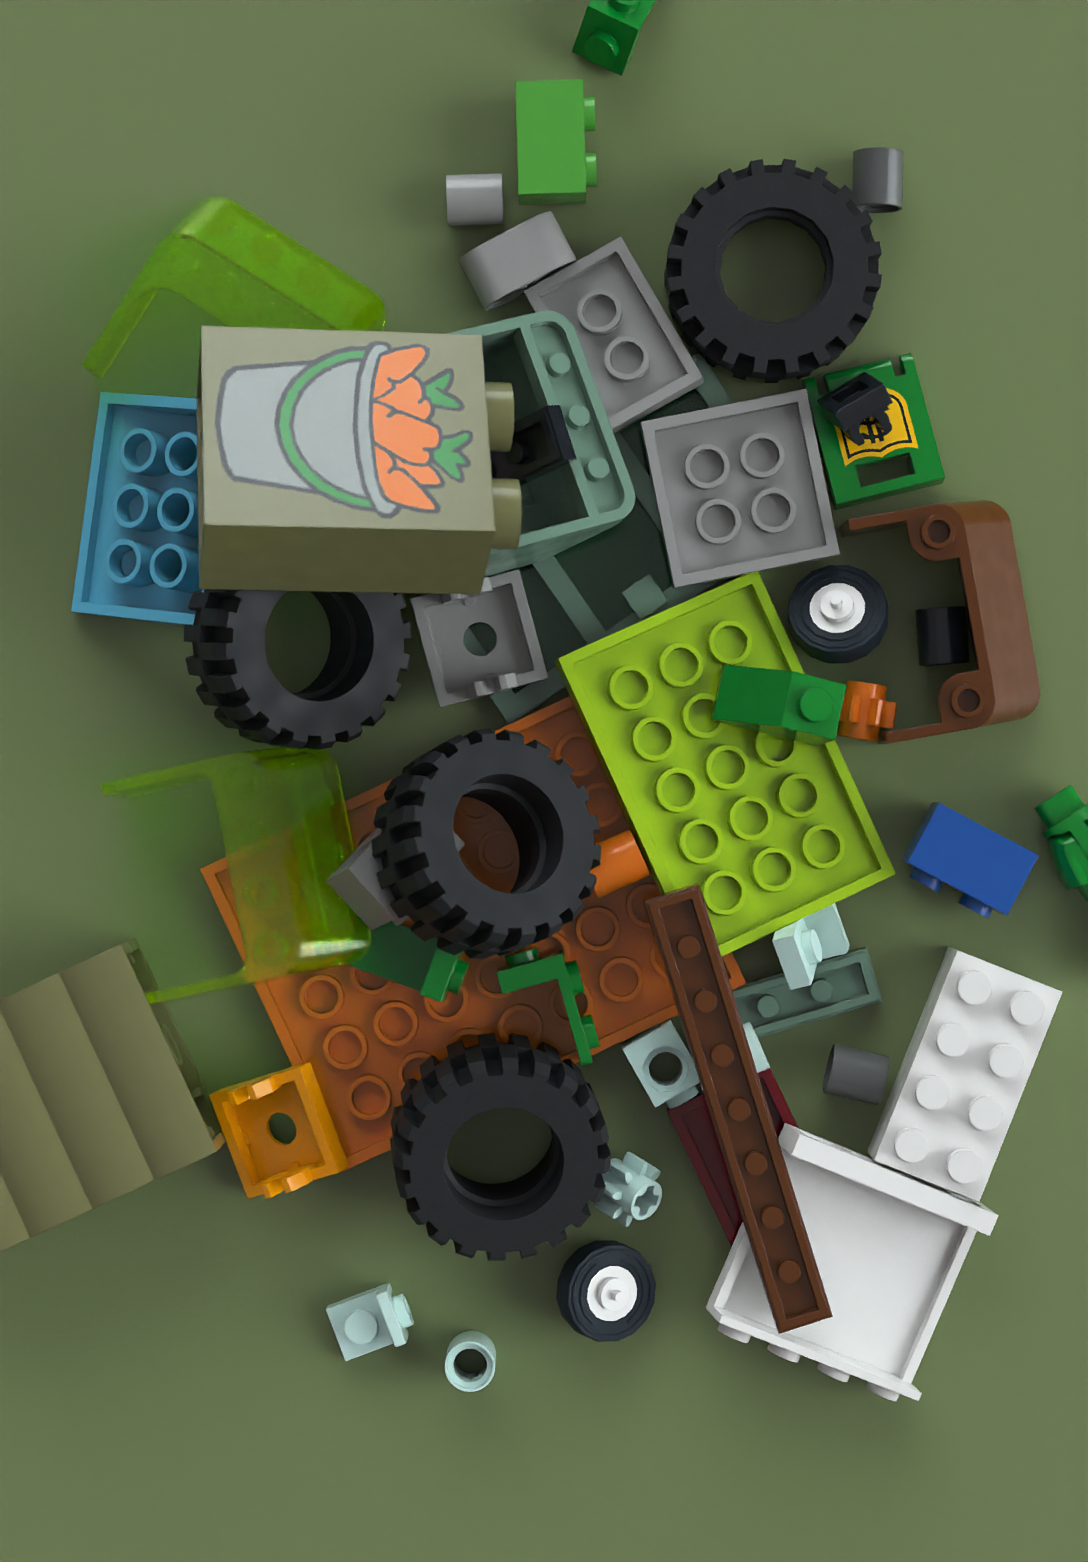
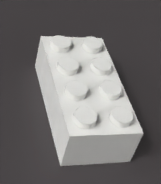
(963, 1074)

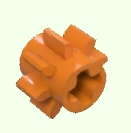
(865, 711)

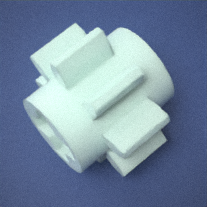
(630, 1190)

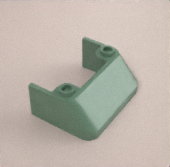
(585, 496)

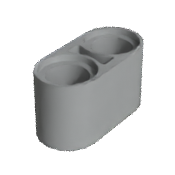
(517, 260)

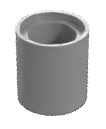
(474, 199)

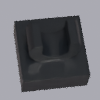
(855, 402)

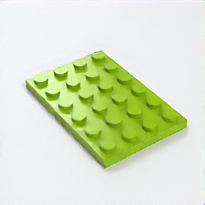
(741, 812)

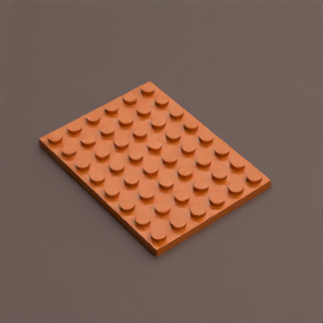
(375, 1033)

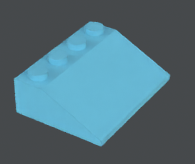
(141, 512)

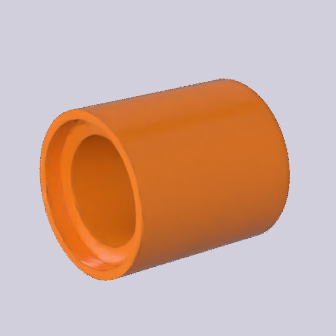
(619, 864)

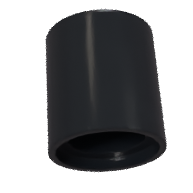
(942, 636)

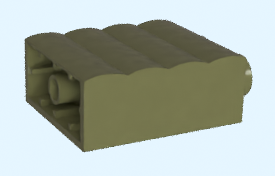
(93, 1093)

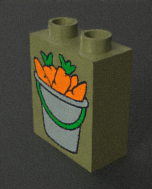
(350, 461)

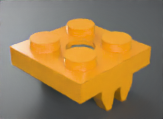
(260, 1159)

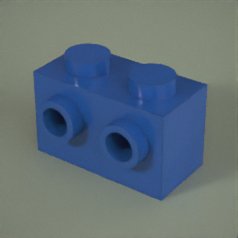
(968, 859)

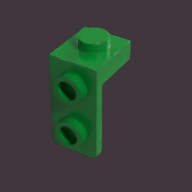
(611, 32)
(410, 961)
(528, 969)

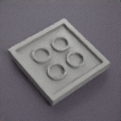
(739, 488)

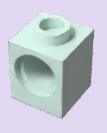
(648, 1044)

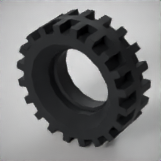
(767, 347)

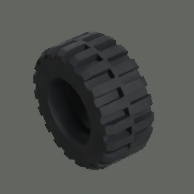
(347, 692)
(544, 815)
(510, 1213)

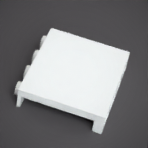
(884, 1258)

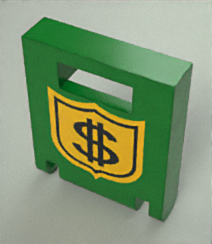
(908, 435)

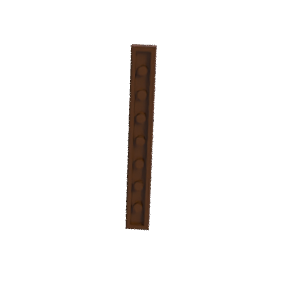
(738, 1108)

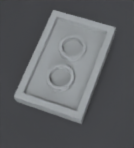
(622, 332)

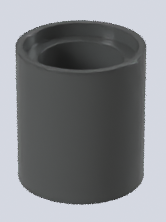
(878, 179)
(856, 1074)

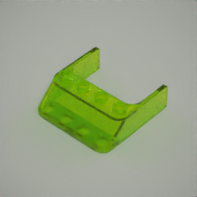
(243, 277)

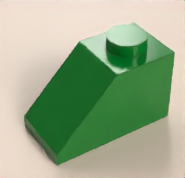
(779, 703)

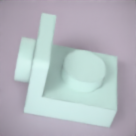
(808, 943)
(370, 1321)

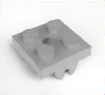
(455, 670)

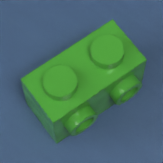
(552, 142)

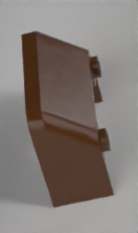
(1006, 672)

